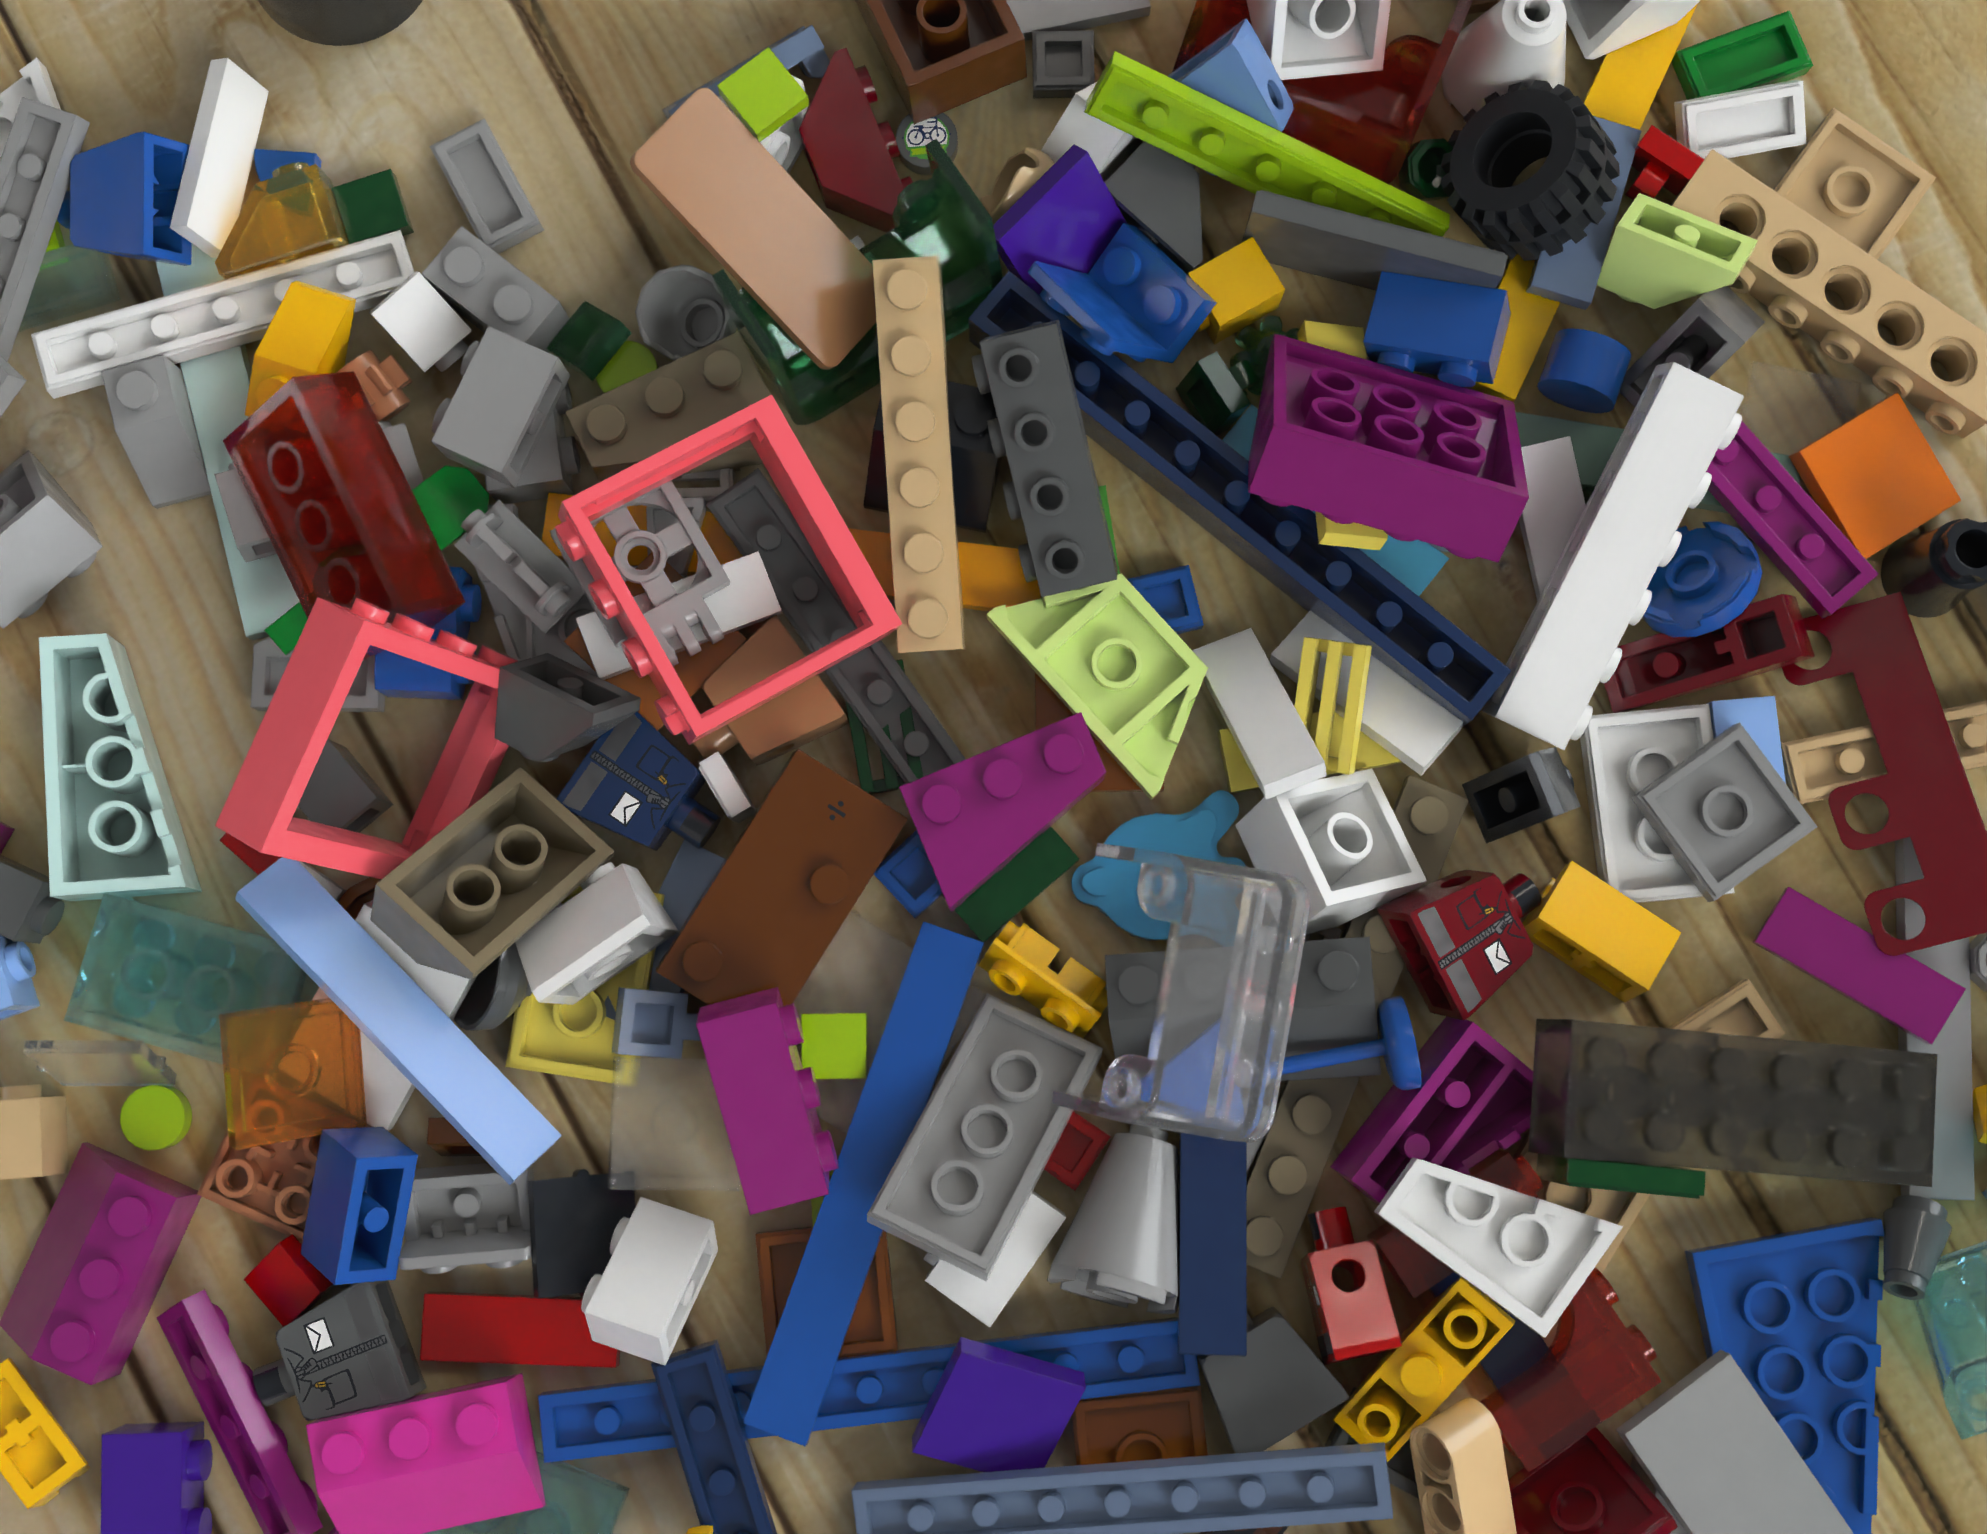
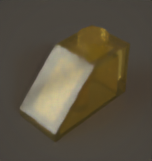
(283, 221)

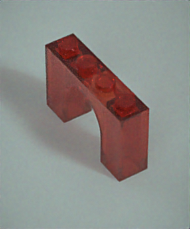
(1590, 1365)

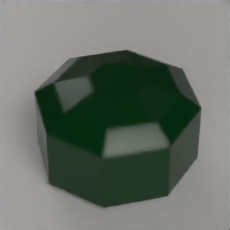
(1423, 170)

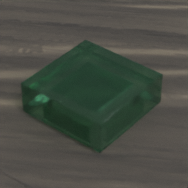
(589, 340)

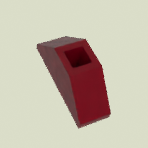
(848, 147)

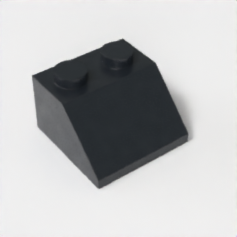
(972, 455)

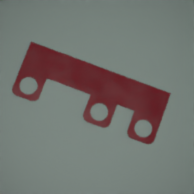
(1925, 777)

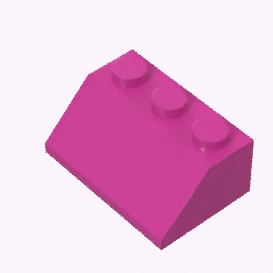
(429, 1460)

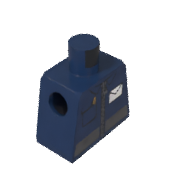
(640, 787)

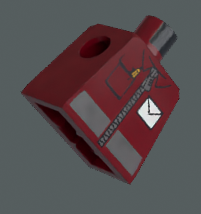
(1462, 937)

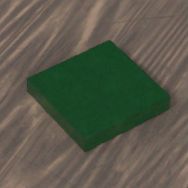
(1622, 1176)

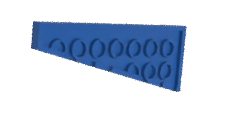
(1805, 1333)

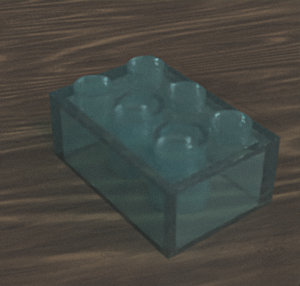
(173, 973)

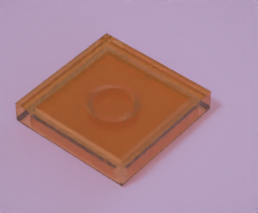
(291, 1072)

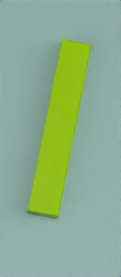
(1245, 148)

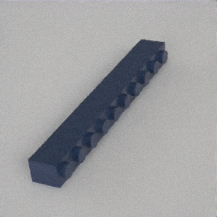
(1279, 542)

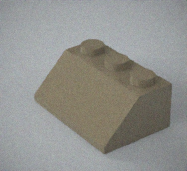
(487, 878)

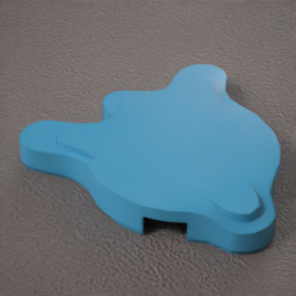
(1114, 883)

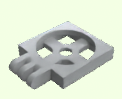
(672, 612)

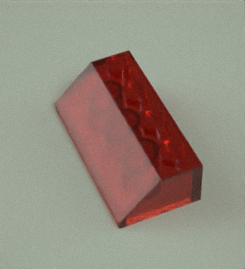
(340, 502)

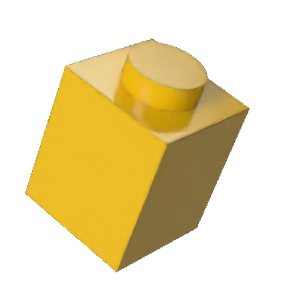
(1241, 286)

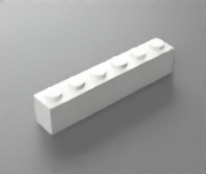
(1615, 552)

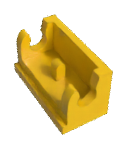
(1600, 932)
(33, 1446)

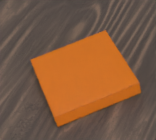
(1876, 476)

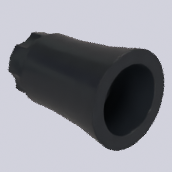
(1937, 566)

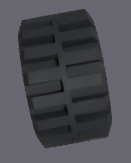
(1507, 139)

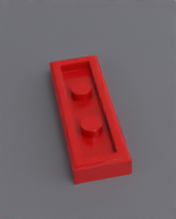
(510, 1331)

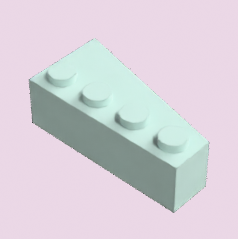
(104, 781)

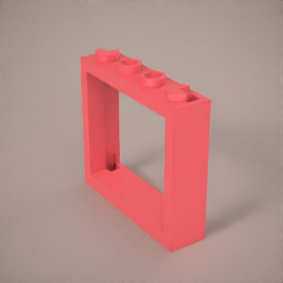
(814, 513)
(302, 718)

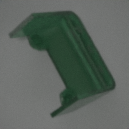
(930, 220)

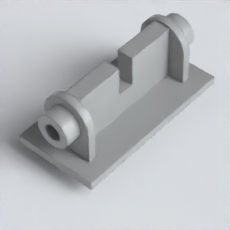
(520, 565)

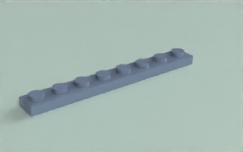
(1139, 1496)

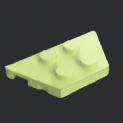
(1114, 664)

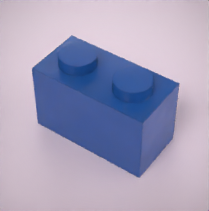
(1438, 328)
(358, 1205)

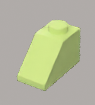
(1670, 255)

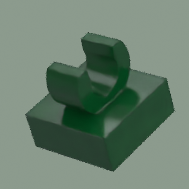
(1217, 393)

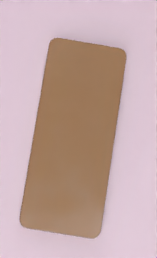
(760, 226)

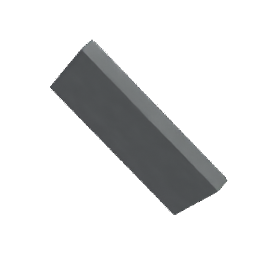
(1359, 247)

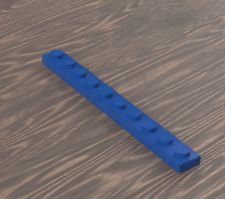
(868, 1387)

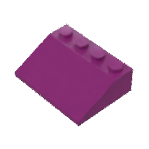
(1387, 450)

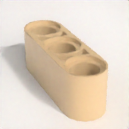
(1462, 1472)

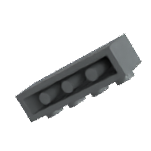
(1047, 457)

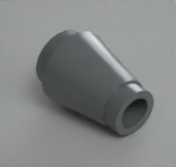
(1912, 1244)

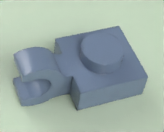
(652, 1023)

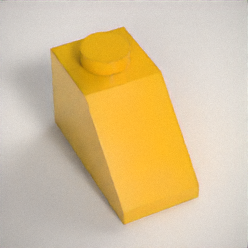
(302, 340)

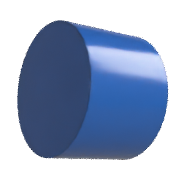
(1584, 370)

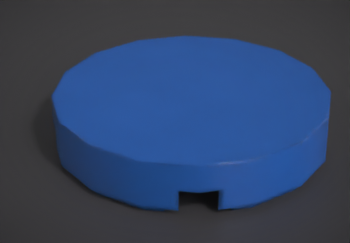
(1704, 582)

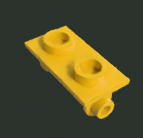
(1019, 966)

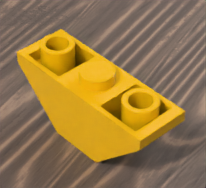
(1433, 1360)

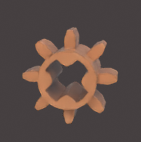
(381, 383)

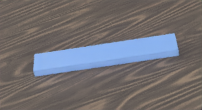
(398, 1017)

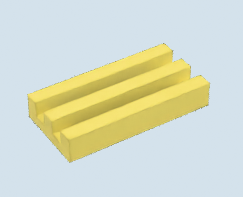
(1355, 699)

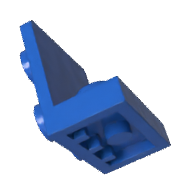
(1129, 300)

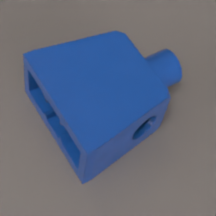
(126, 199)

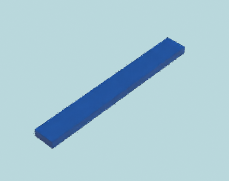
(842, 1239)

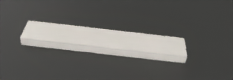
(213, 314)

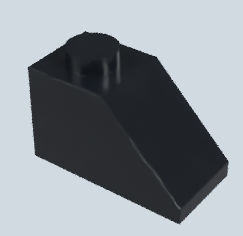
(1521, 794)

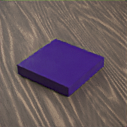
(1059, 220)
(997, 1409)

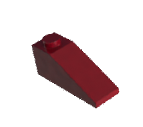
(1667, 667)

